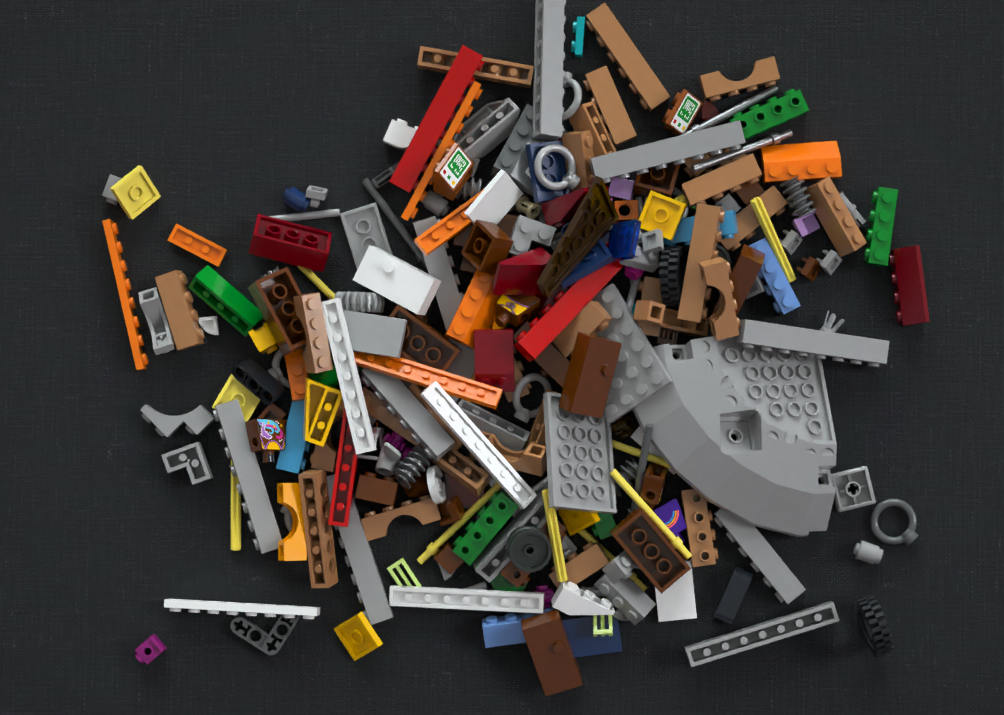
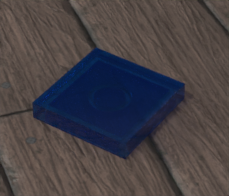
(624, 240)

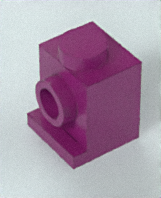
(156, 647)

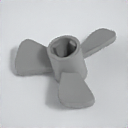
(387, 460)

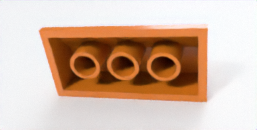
(807, 160)
(475, 310)

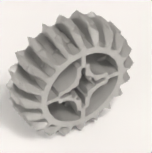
(362, 302)

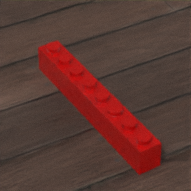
(436, 118)
(563, 311)

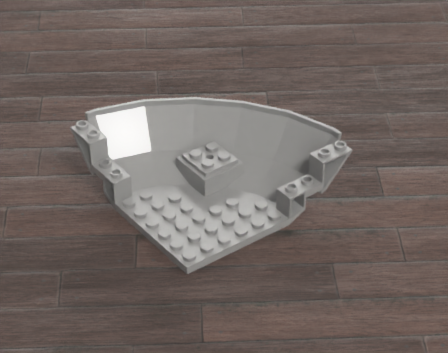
(780, 426)

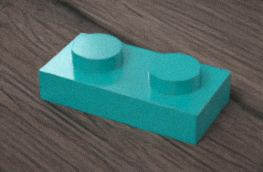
(578, 28)

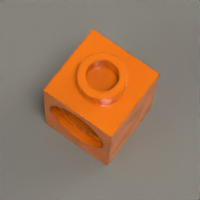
(632, 206)

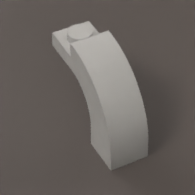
(157, 320)

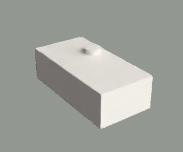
(397, 280)

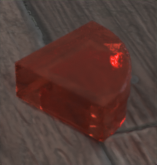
(708, 110)

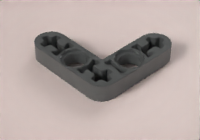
(265, 636)

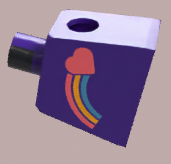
(672, 517)

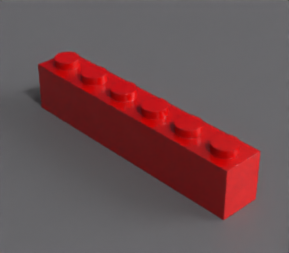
(344, 478)

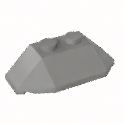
(487, 128)

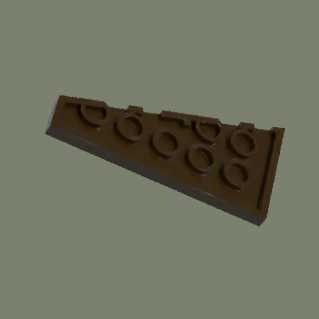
(586, 228)

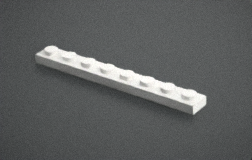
(348, 376)
(478, 445)
(466, 599)
(234, 607)

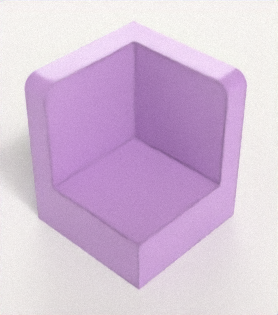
(621, 188)
(805, 225)

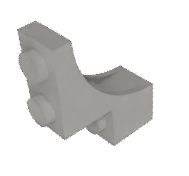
(167, 425)

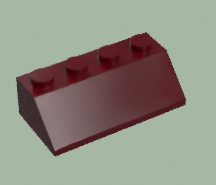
(290, 243)
(909, 286)

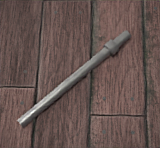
(736, 109)
(772, 139)

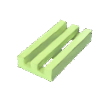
(396, 564)
(603, 631)

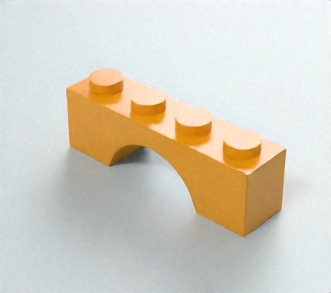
(294, 544)

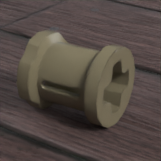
(528, 206)

